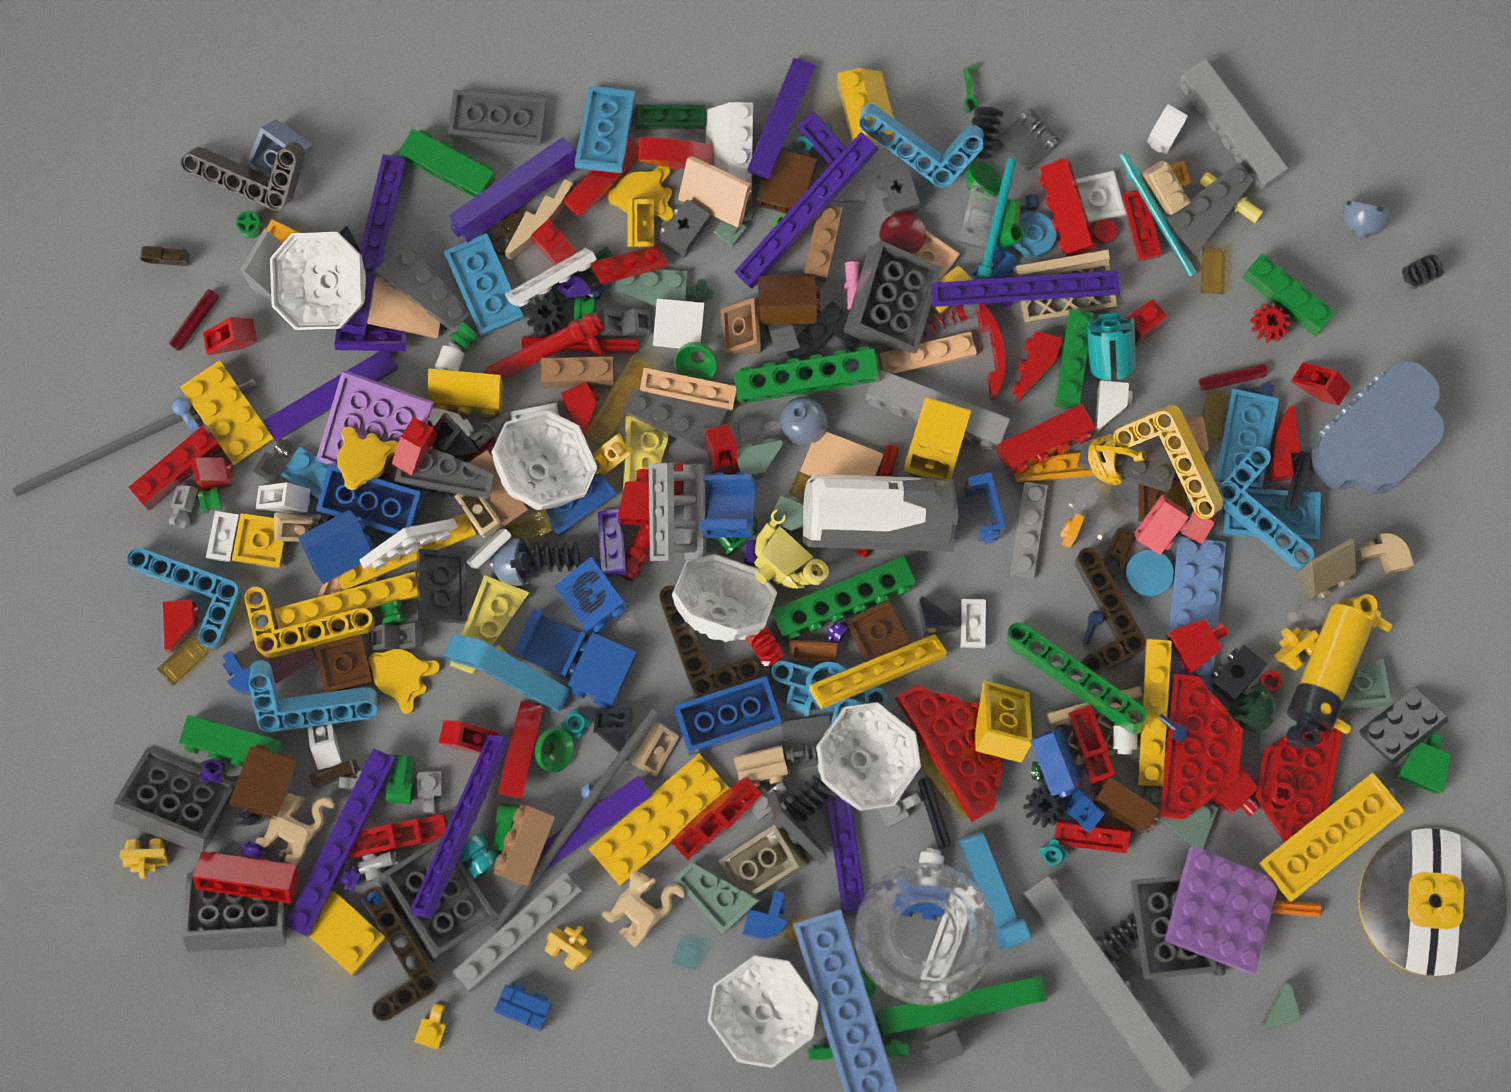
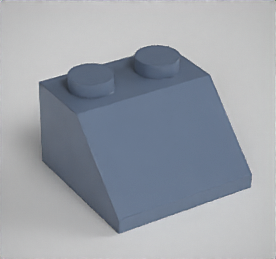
(269, 141)

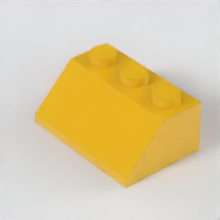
(858, 89)
(465, 392)

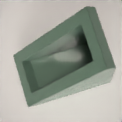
(1283, 1009)

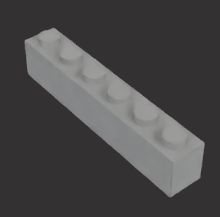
(1232, 124)
(908, 398)
(517, 932)

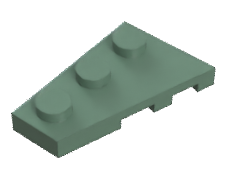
(654, 285)
(1368, 687)
(1194, 828)
(715, 896)

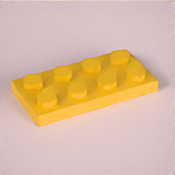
(226, 413)

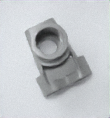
(374, 866)

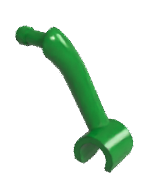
(969, 88)

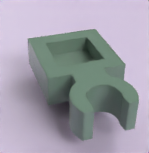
(731, 233)

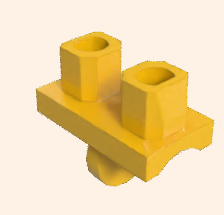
(611, 454)
(1293, 644)
(144, 859)
(571, 942)

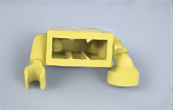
(783, 559)

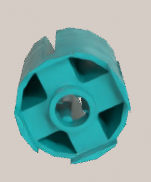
(1122, 333)

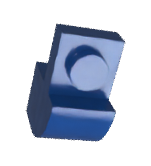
(240, 681)
(769, 925)

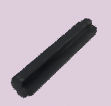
(1297, 482)
(934, 813)

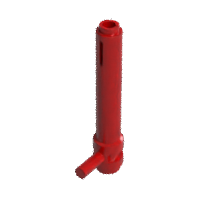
(576, 332)
(638, 552)

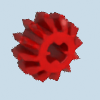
(1278, 327)
(765, 647)

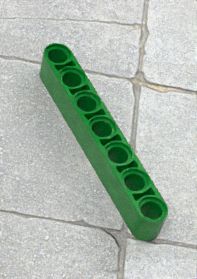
(1081, 688)
(967, 1005)

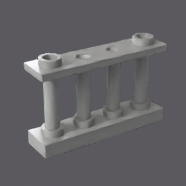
(662, 511)

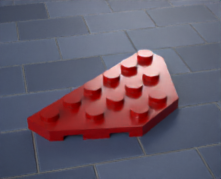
(948, 734)
(1208, 756)
(1307, 771)

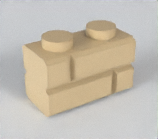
(1165, 187)
(480, 514)
(762, 766)

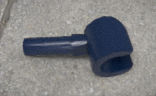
(1031, 203)
(597, 292)
(1266, 389)
(1093, 618)
(1179, 733)

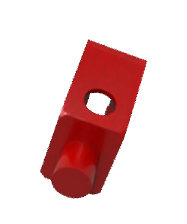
(1148, 320)
(635, 500)
(1196, 643)
(1238, 795)

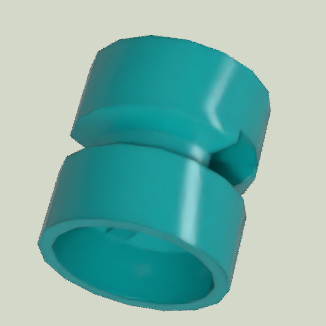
(477, 855)

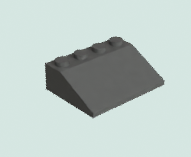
(892, 298)
(172, 802)
(460, 909)
(1153, 910)
(231, 921)

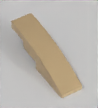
(548, 209)

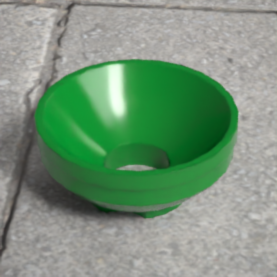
(984, 177)
(688, 366)
(560, 750)

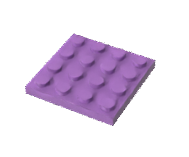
(369, 409)
(1222, 910)

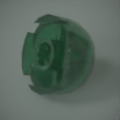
(1255, 709)

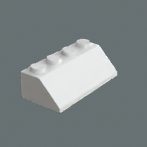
(731, 137)

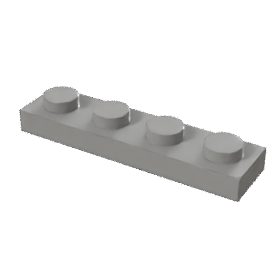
(1028, 530)

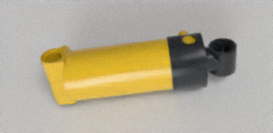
(1331, 669)

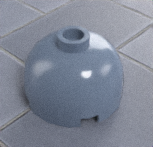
(1365, 218)
(803, 420)
(511, 562)

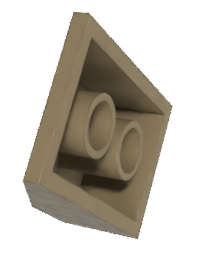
(1329, 570)
(764, 861)

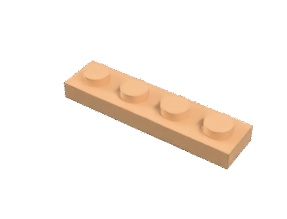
(929, 354)
(688, 388)

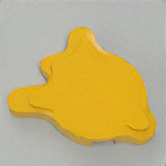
(644, 186)
(362, 458)
(401, 676)

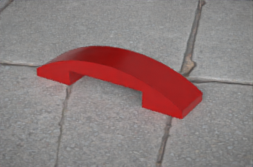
(988, 324)

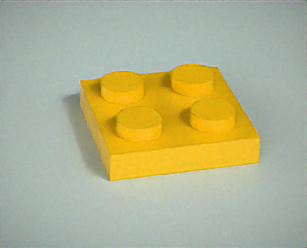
(257, 543)

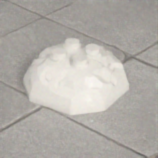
(317, 280)
(544, 460)
(723, 598)
(868, 756)
(763, 1011)

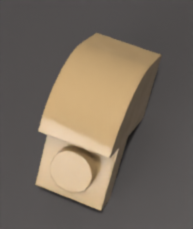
(1392, 551)

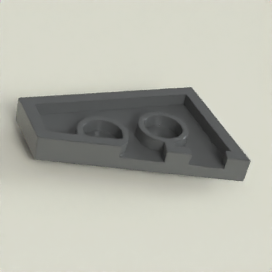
(801, 835)

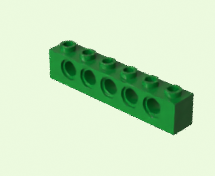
(866, 373)
(895, 569)

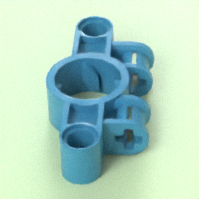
(799, 683)

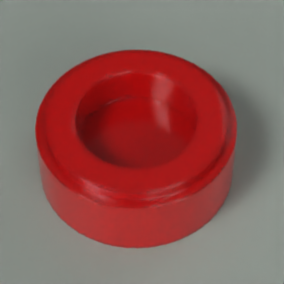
(1104, 231)

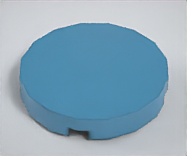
(1038, 235)
(1149, 573)

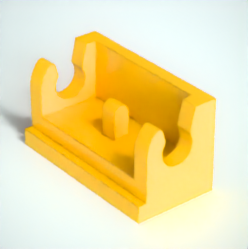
(640, 222)

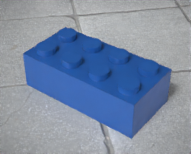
(378, 503)
(727, 715)

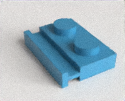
(306, 471)

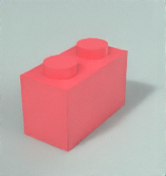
(1161, 525)

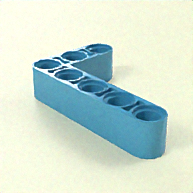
(920, 148)
(1259, 513)
(194, 584)
(508, 670)
(305, 706)
(984, 872)

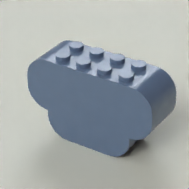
(1381, 433)

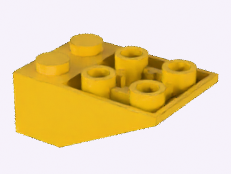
(937, 439)

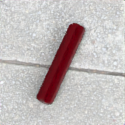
(193, 319)
(1232, 377)

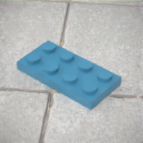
(605, 129)
(483, 284)
(1246, 426)
(1303, 522)

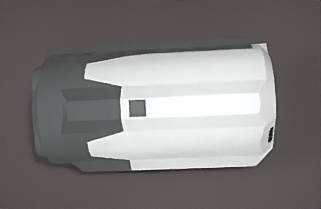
(880, 513)

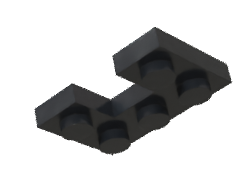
(815, 335)

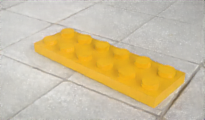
(658, 819)
(1331, 837)

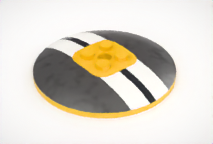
(1398, 909)

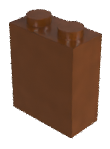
(788, 181)
(788, 299)
(263, 782)
(1126, 807)

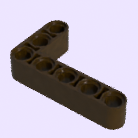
(248, 177)
(1110, 614)
(695, 653)
(402, 953)

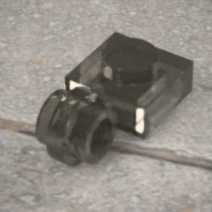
(271, 466)

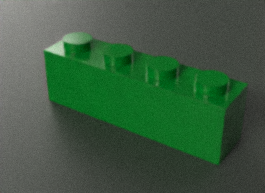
(446, 164)
(1287, 292)
(1072, 360)
(222, 740)

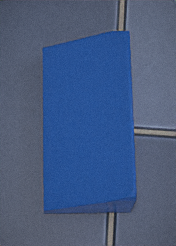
(1002, 264)

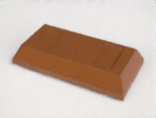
(813, 651)

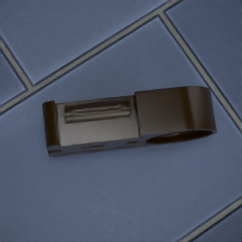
(506, 229)
(164, 256)
(1119, 549)
(334, 773)

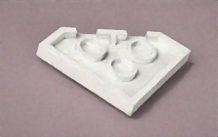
(408, 542)

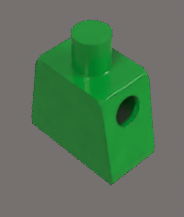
(1426, 766)

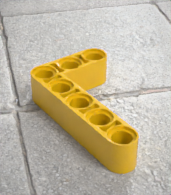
(1177, 453)
(303, 630)

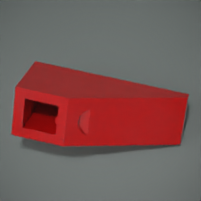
(1040, 359)

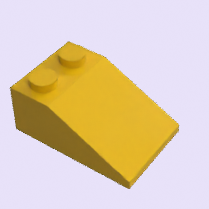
(1003, 722)
(346, 934)

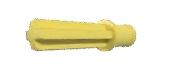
(1243, 206)

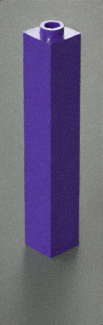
(513, 190)

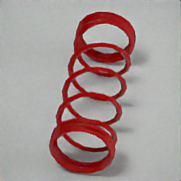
(960, 311)

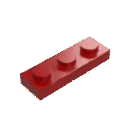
(1141, 227)
(629, 264)
(1101, 837)

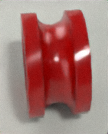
(1272, 674)
(1282, 801)

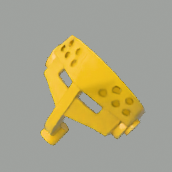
(1107, 471)

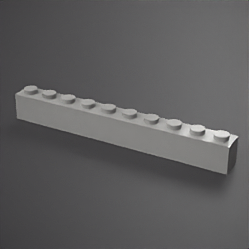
(1107, 986)

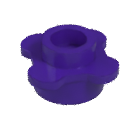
(837, 631)
(212, 765)
(252, 850)
(350, 878)

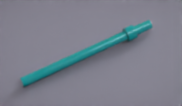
(1134, 174)
(985, 270)

